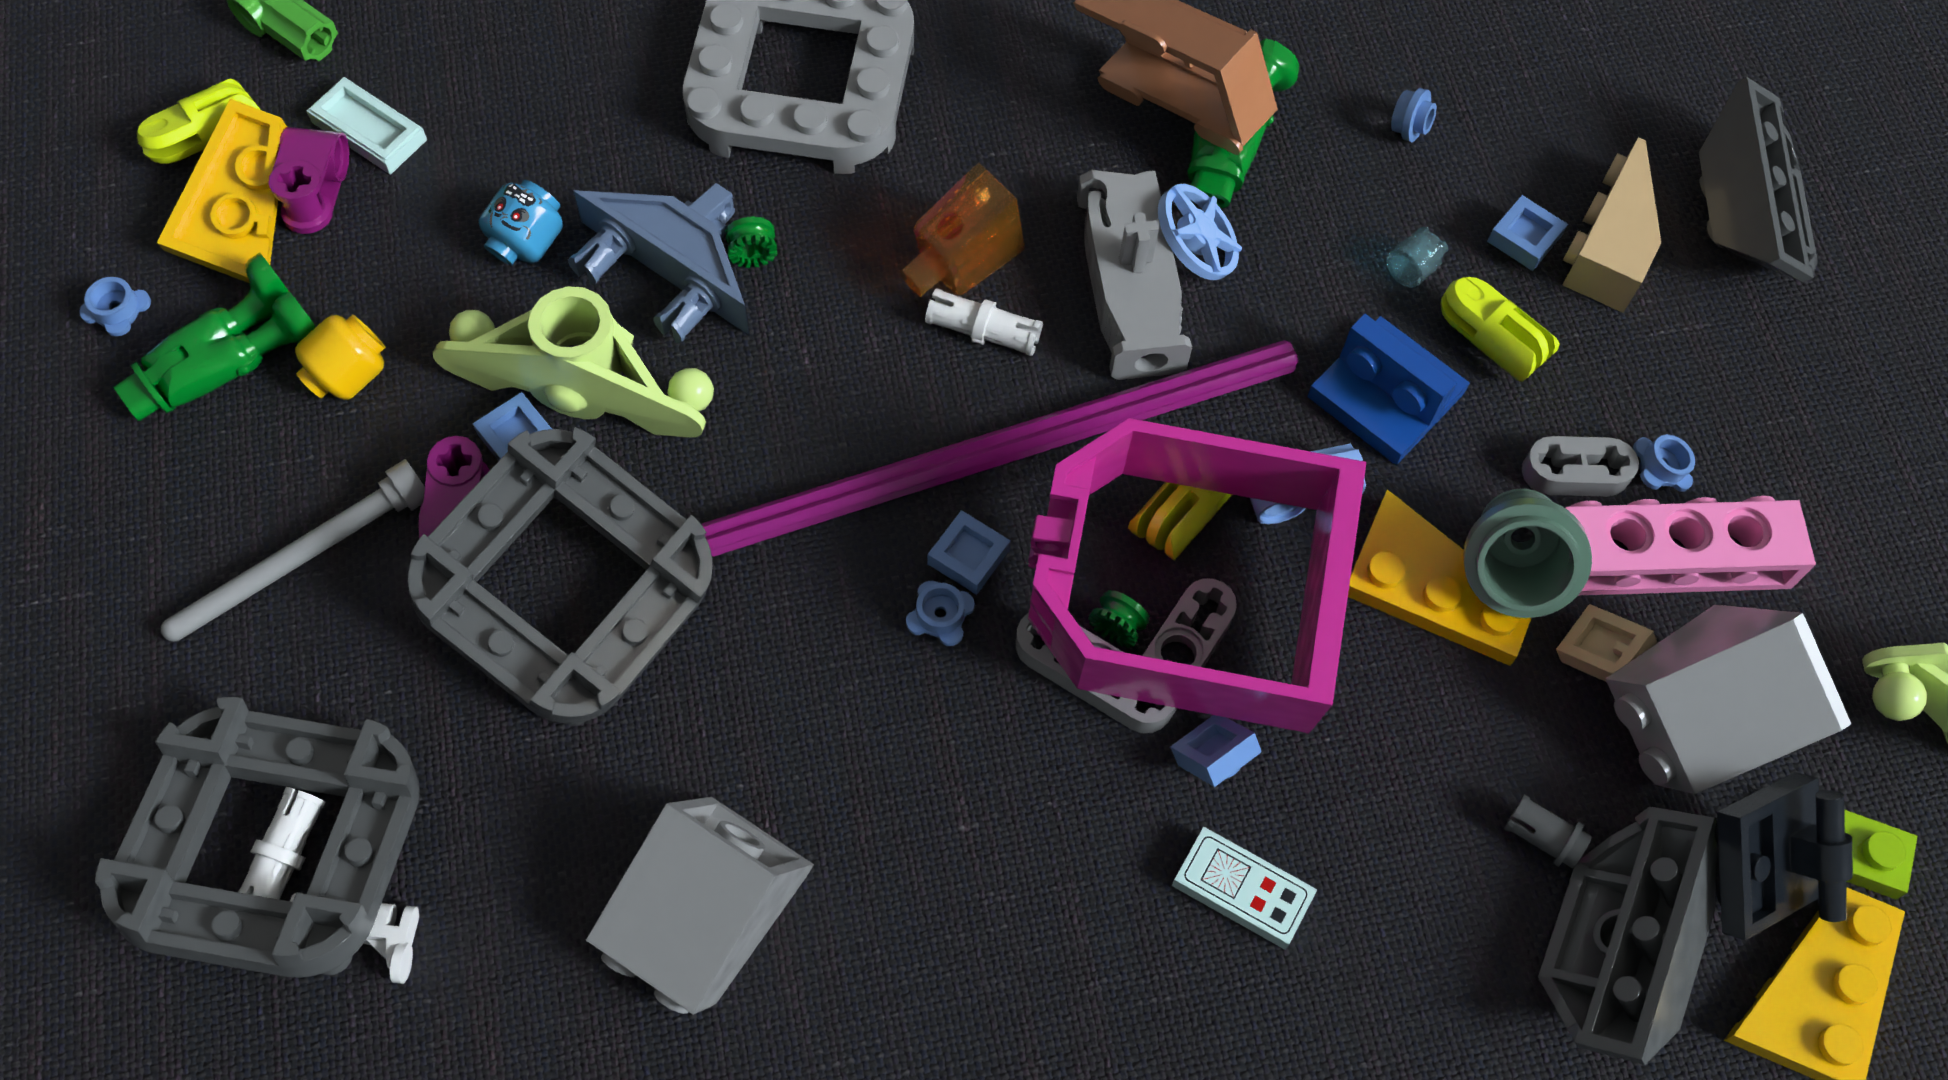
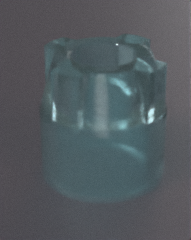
(1416, 258)

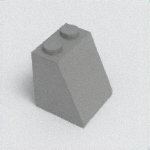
(1726, 696)
(696, 902)

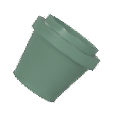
(1530, 575)

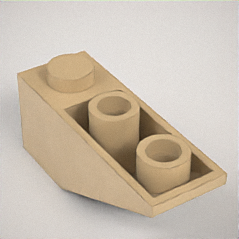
(1623, 234)

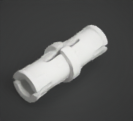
(983, 322)
(282, 844)

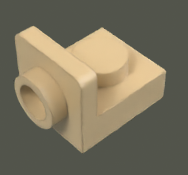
(1603, 643)

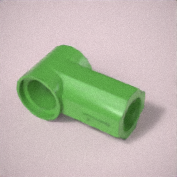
(290, 23)

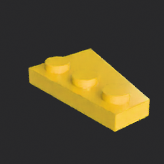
(228, 202)
(1422, 579)
(1827, 994)

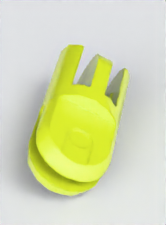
(189, 124)
(1497, 327)
(1176, 516)

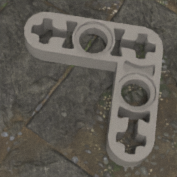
(1184, 612)

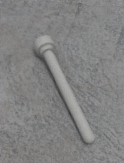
(397, 491)

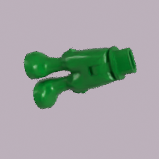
(1222, 172)
(215, 346)

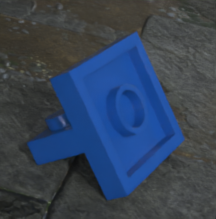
(1387, 388)

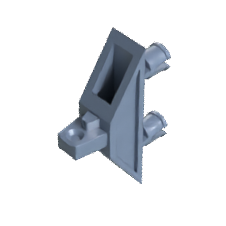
(672, 240)

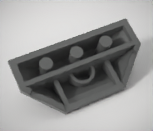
(1757, 185)
(1633, 934)

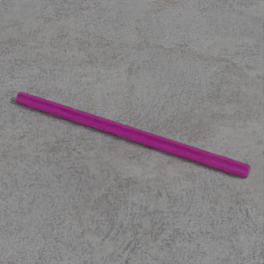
(997, 448)

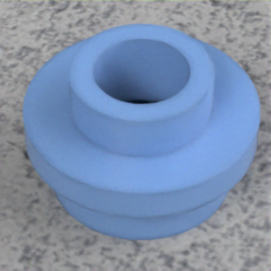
(1413, 114)

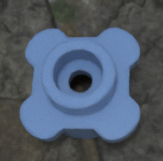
(104, 296)
(1665, 462)
(940, 596)

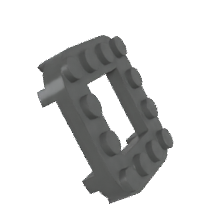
(502, 643)
(301, 938)

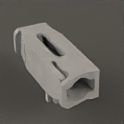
(1133, 275)

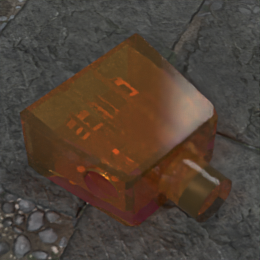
(965, 235)

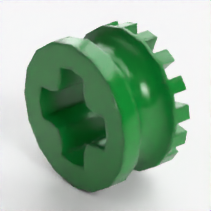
(751, 241)
(1119, 618)

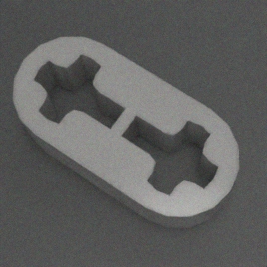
(1580, 466)

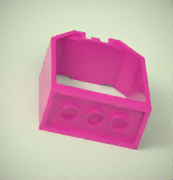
(1226, 466)

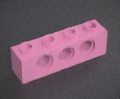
(1771, 557)

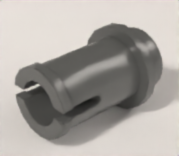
(1548, 832)

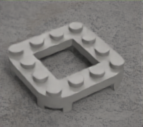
(792, 125)

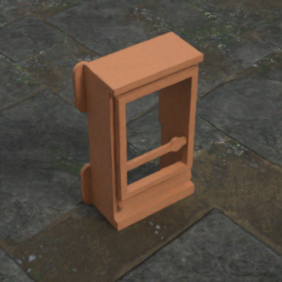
(1188, 67)

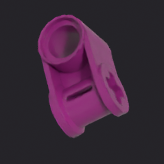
(309, 176)
(452, 472)

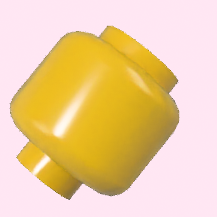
(339, 357)

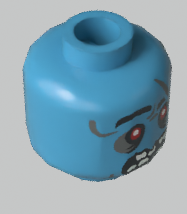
(520, 222)

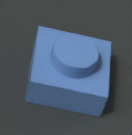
(1527, 232)
(507, 422)
(968, 552)
(1216, 749)

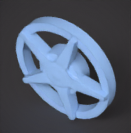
(1198, 232)

